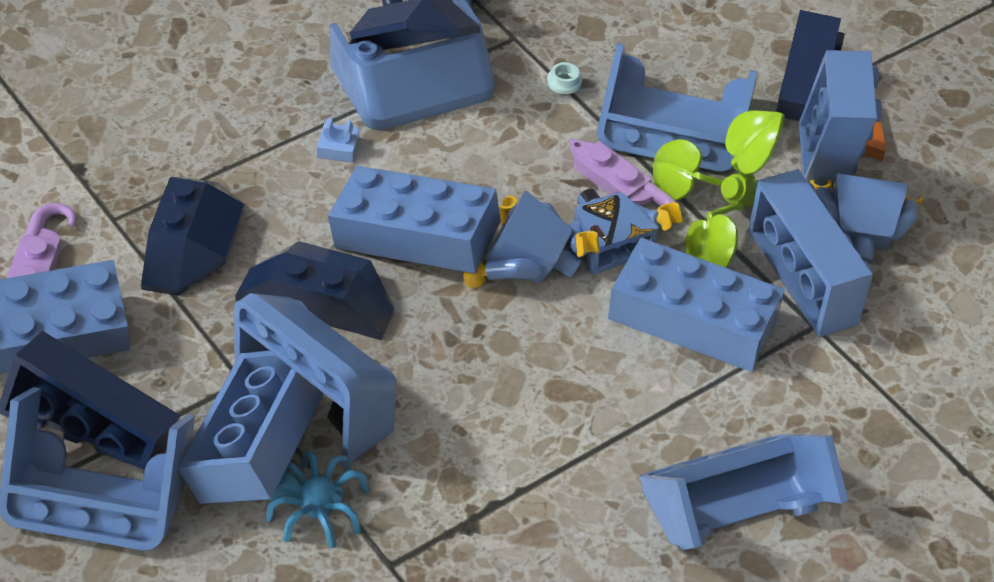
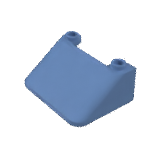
(645, 118)

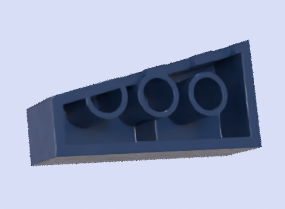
(88, 402)

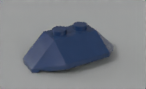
(412, 23)
(189, 234)
(331, 285)

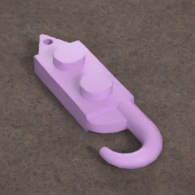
(615, 173)
(39, 246)

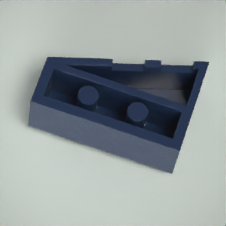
(811, 39)

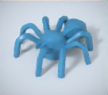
(316, 495)

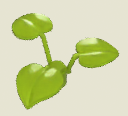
(751, 142)

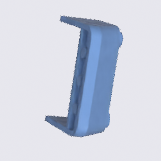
(414, 81)
(325, 360)
(744, 483)
(84, 504)

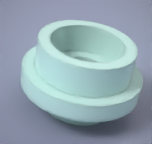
(564, 78)

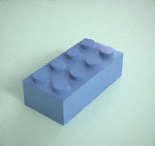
(839, 115)
(415, 219)
(809, 252)
(71, 304)
(695, 304)
(250, 431)

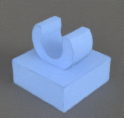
(338, 141)

